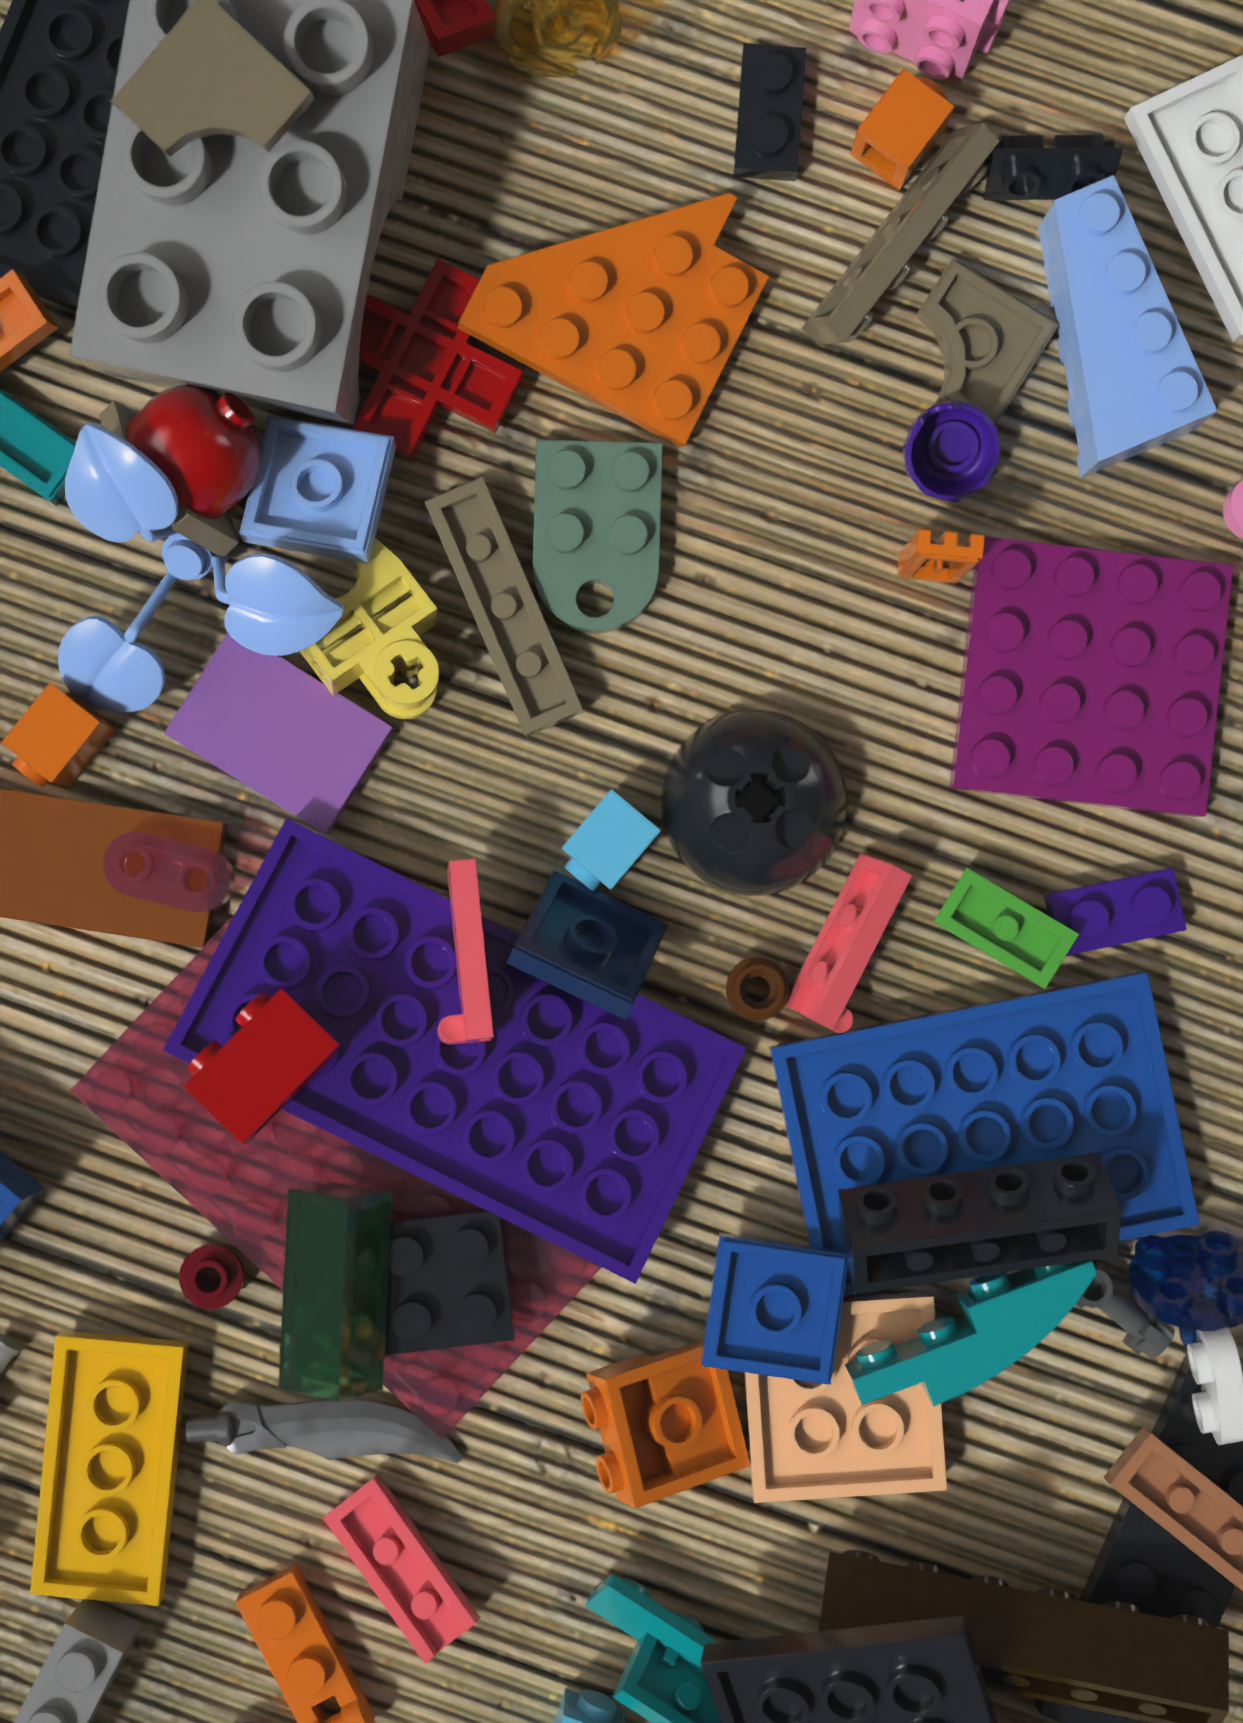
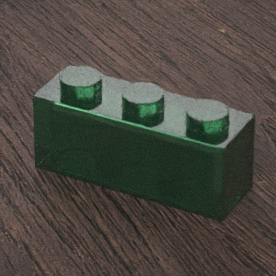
(335, 1290)

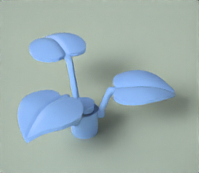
(122, 493)

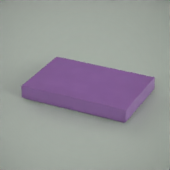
(279, 732)

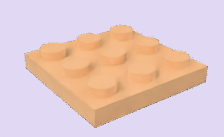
(820, 1437)

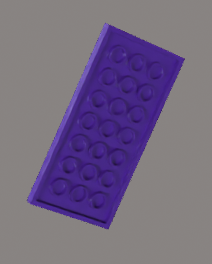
(551, 1124)

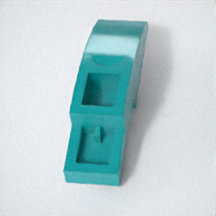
(1000, 1326)

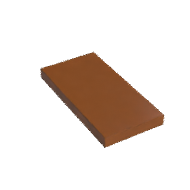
(56, 872)

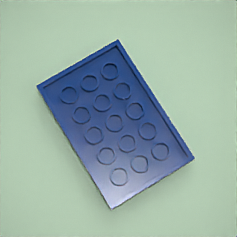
(990, 1090)

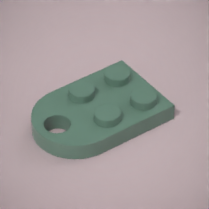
(596, 526)

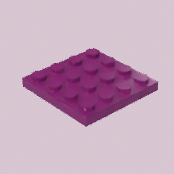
(1091, 677)

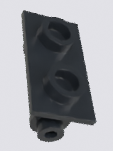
(1029, 171)

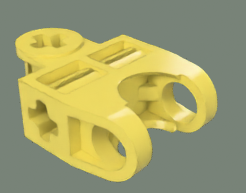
(381, 637)

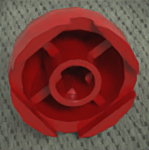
(201, 445)

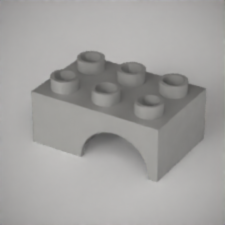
(247, 259)

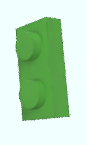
(1006, 928)

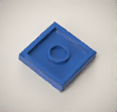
(774, 1308)

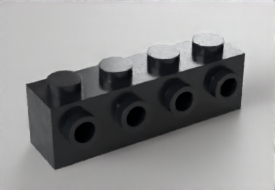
(979, 1222)

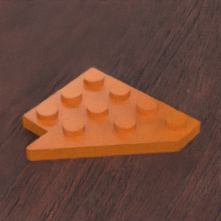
(626, 314)

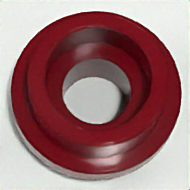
(230, 1271)

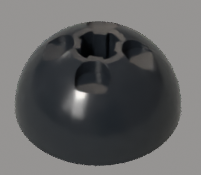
(725, 834)

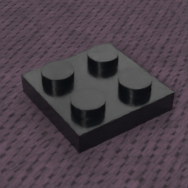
(447, 1282)

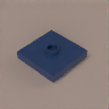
(588, 944)

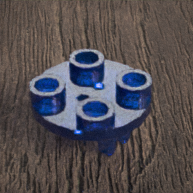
(1189, 1281)

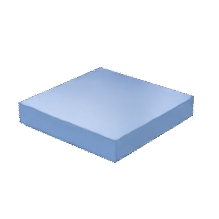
(318, 489)

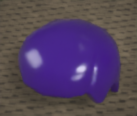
(951, 450)

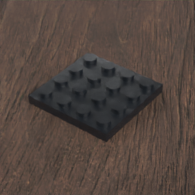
(852, 1676)

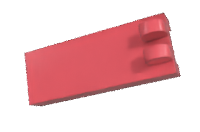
(847, 942)
(475, 1019)
(401, 1568)

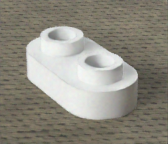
(1219, 1371)

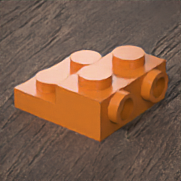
(663, 1424)

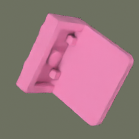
(930, 33)

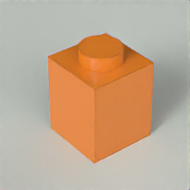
(902, 128)
(57, 737)

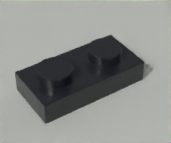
(769, 112)

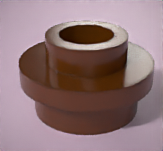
(771, 1003)

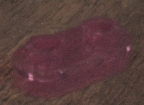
(167, 872)

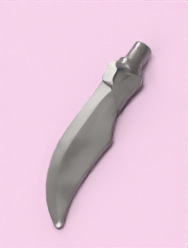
(321, 1427)

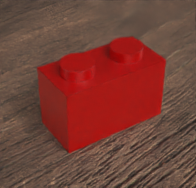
(260, 1065)

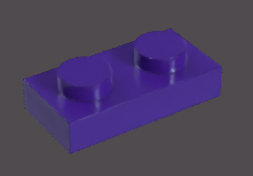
(1119, 910)

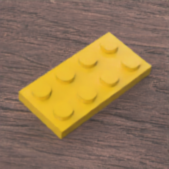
(109, 1468)

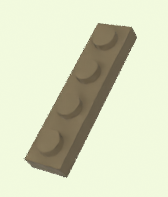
(912, 221)
(504, 607)

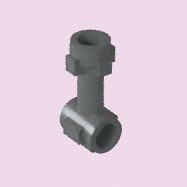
(1144, 1331)

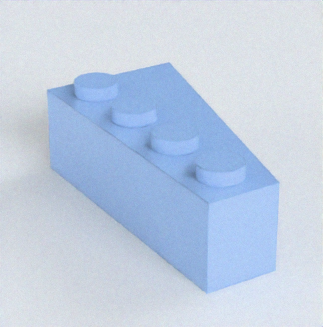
(1118, 334)

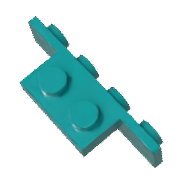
(664, 1669)

